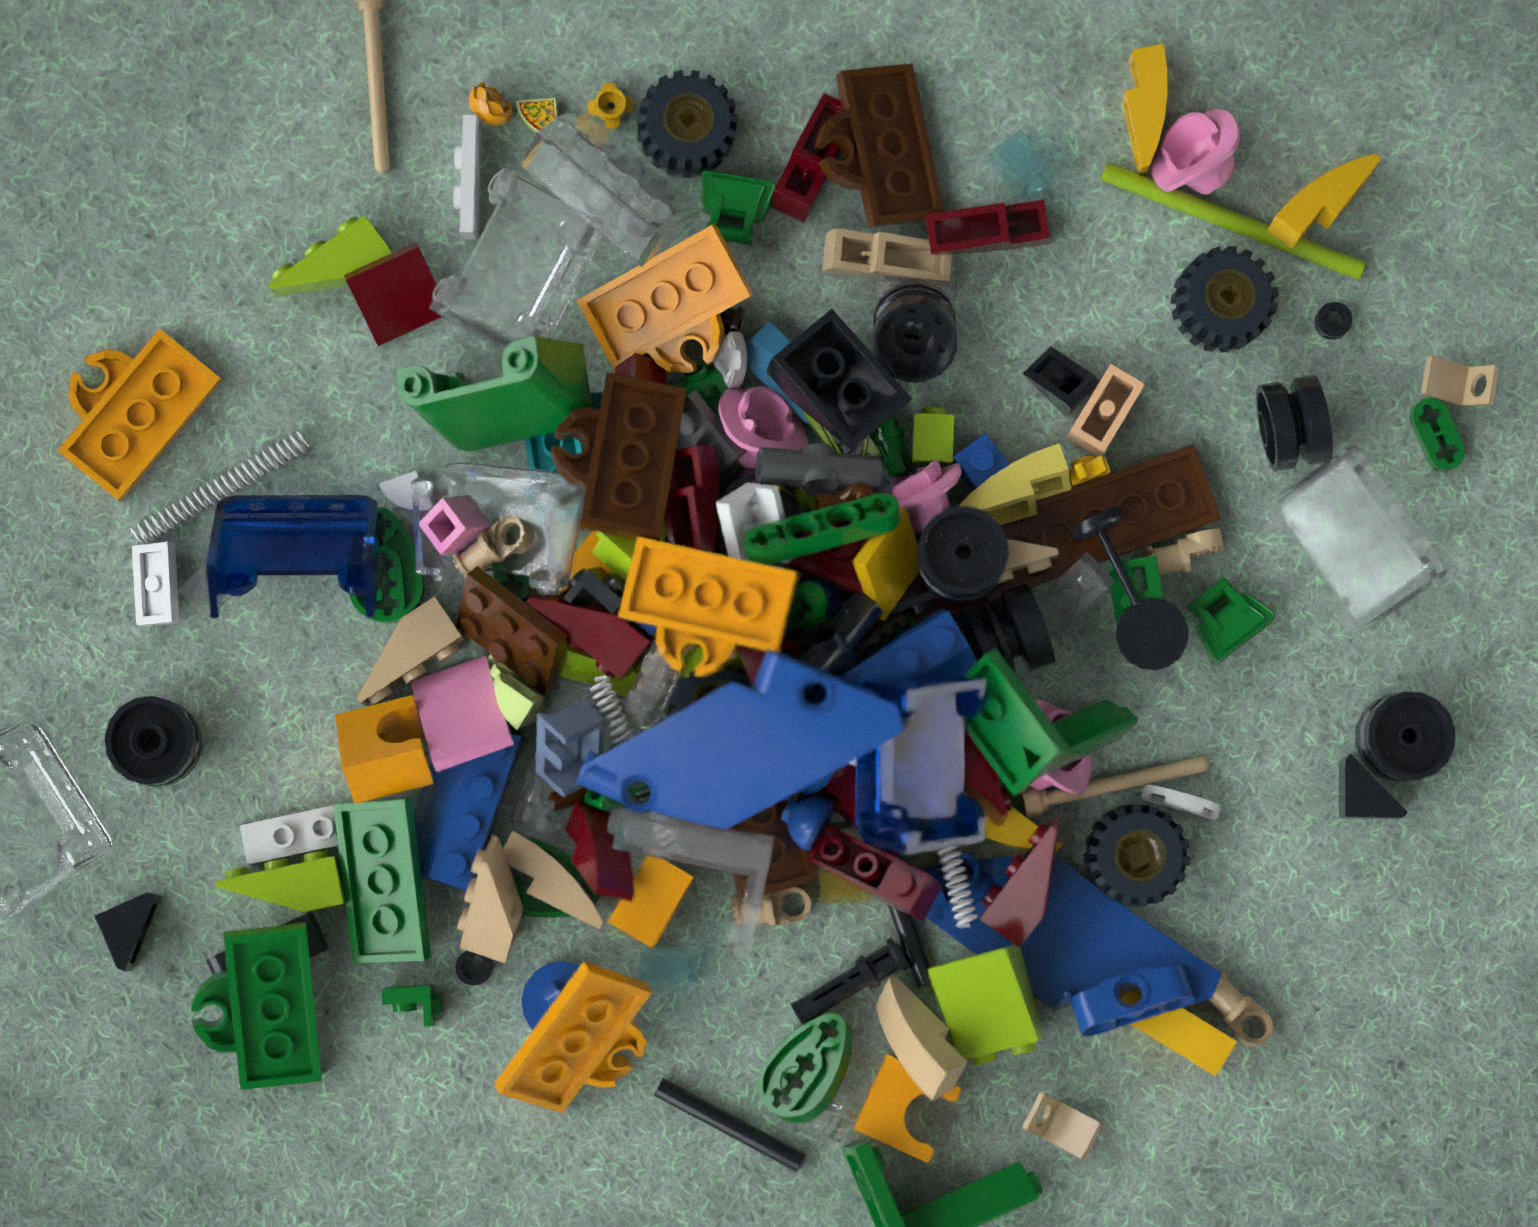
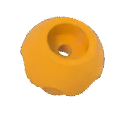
(489, 106)

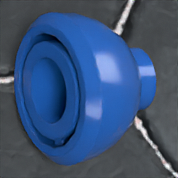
(807, 819)

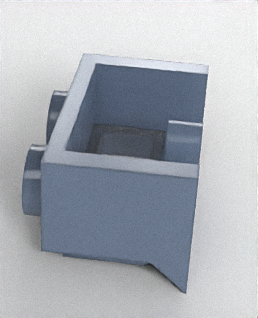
(564, 744)

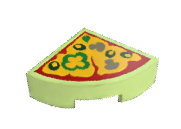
(537, 112)

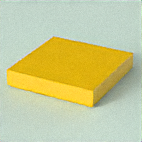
(888, 565)

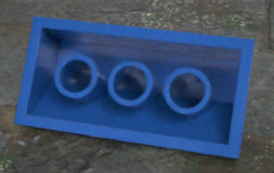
(923, 651)
(460, 813)

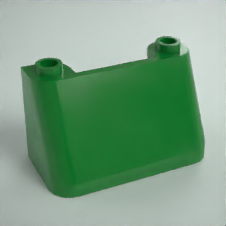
(538, 392)

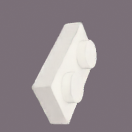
(155, 584)

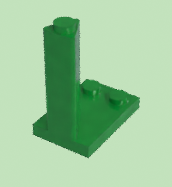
(1021, 738)
(963, 1207)

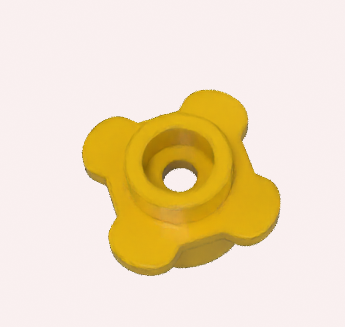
(610, 94)

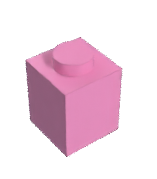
(454, 524)

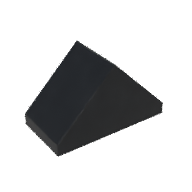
(1061, 380)
(1363, 795)
(126, 928)

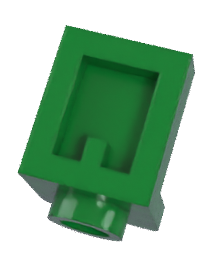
(707, 383)
(406, 999)

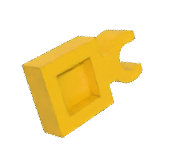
(1088, 469)

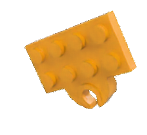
(668, 303)
(134, 410)
(706, 602)
(578, 1040)

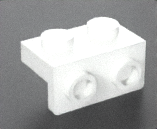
(746, 509)

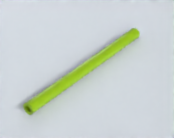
(1230, 220)

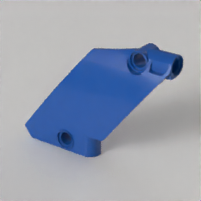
(745, 745)
(1083, 949)

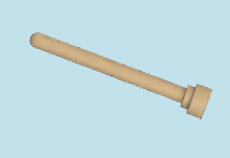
(370, 12)
(1035, 802)

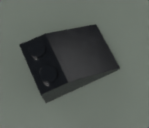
(837, 380)

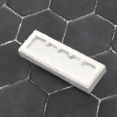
(468, 160)
(289, 835)

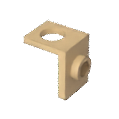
(1457, 382)
(1062, 1126)

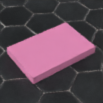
(461, 714)

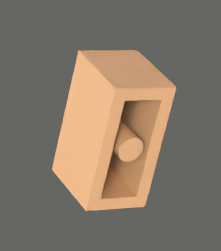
(1105, 411)

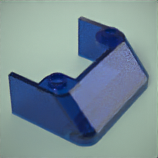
(293, 538)

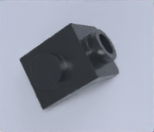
(603, 586)

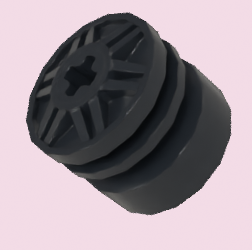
(908, 351)
(1013, 632)

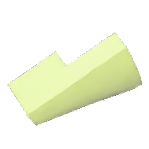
(515, 700)

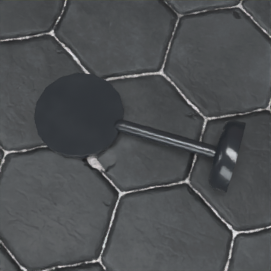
(1151, 629)

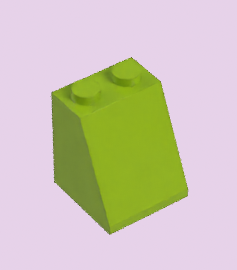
(988, 1004)

